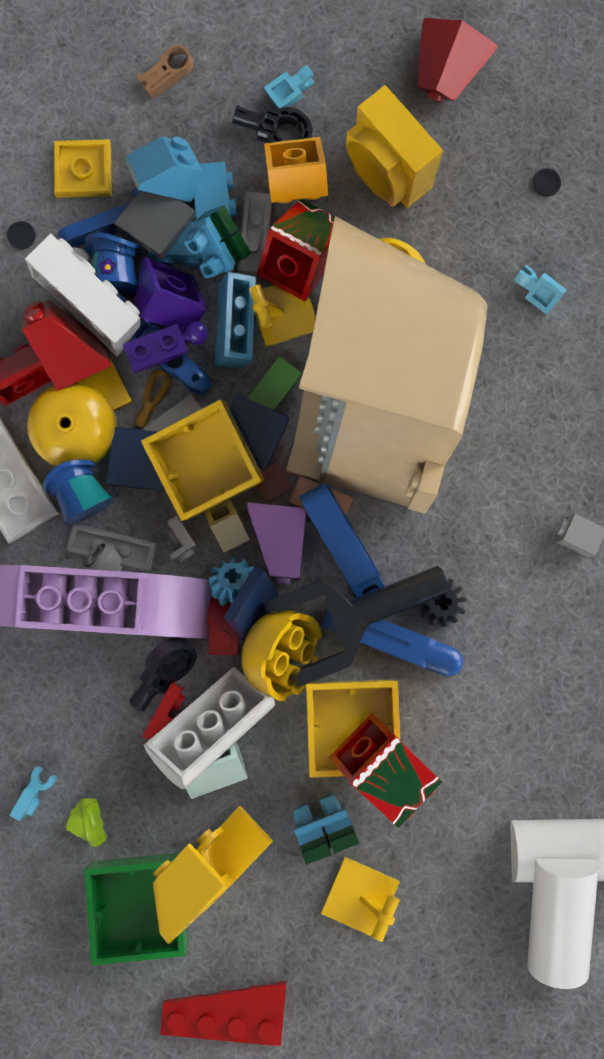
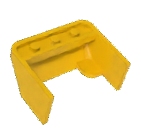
(203, 874)

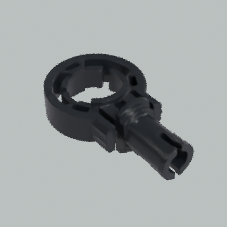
(270, 120)
(159, 675)

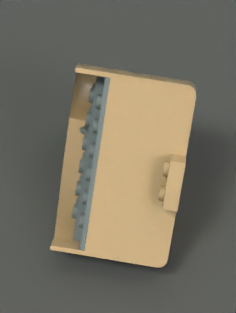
(386, 372)

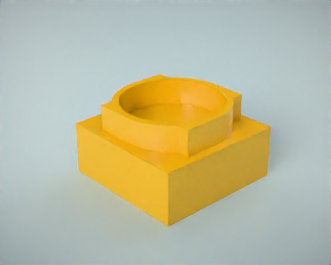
(392, 150)
(203, 460)
(338, 709)

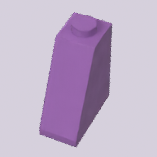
(280, 538)

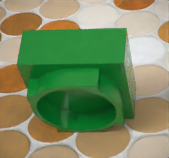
(124, 912)

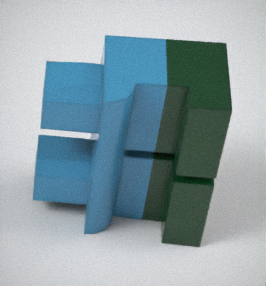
(216, 242)
(311, 834)

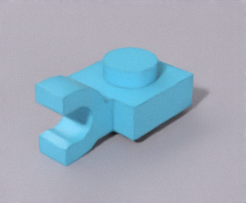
(286, 90)
(542, 292)
(29, 801)

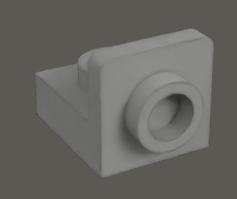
(180, 534)

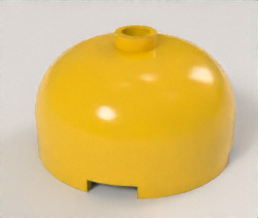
(90, 428)
(271, 644)

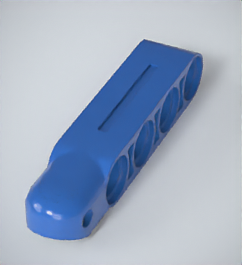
(187, 373)
(341, 539)
(409, 646)

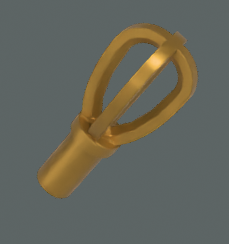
(147, 406)

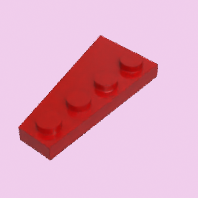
(238, 1015)

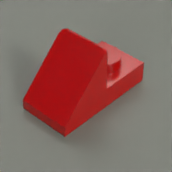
(221, 635)
(171, 701)

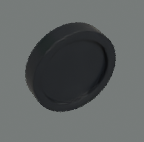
(546, 182)
(21, 235)

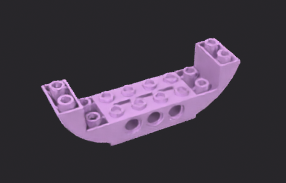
(103, 601)

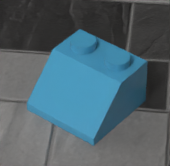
(166, 168)

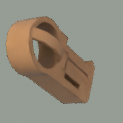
(162, 76)

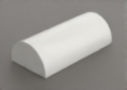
(208, 728)
(554, 840)
(562, 921)

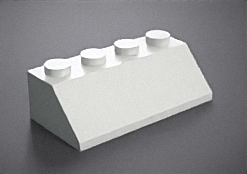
(83, 294)

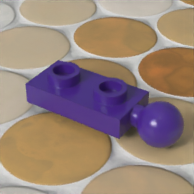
(163, 345)

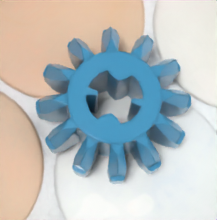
(224, 576)

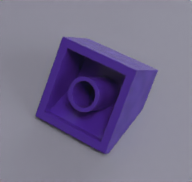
(168, 295)

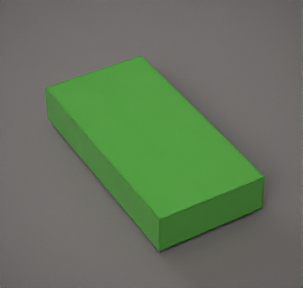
(275, 384)

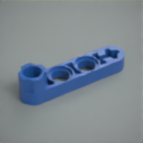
(103, 223)

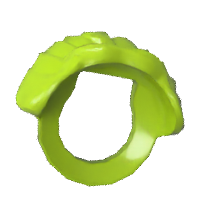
(86, 822)

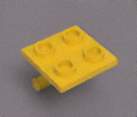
(281, 314)
(362, 899)

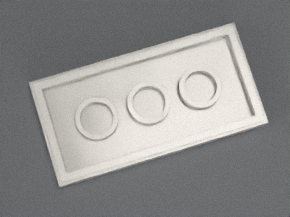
(22, 496)

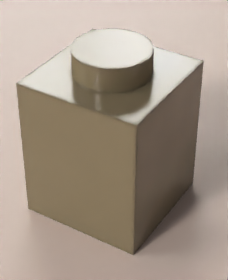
(226, 526)

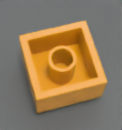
(296, 170)

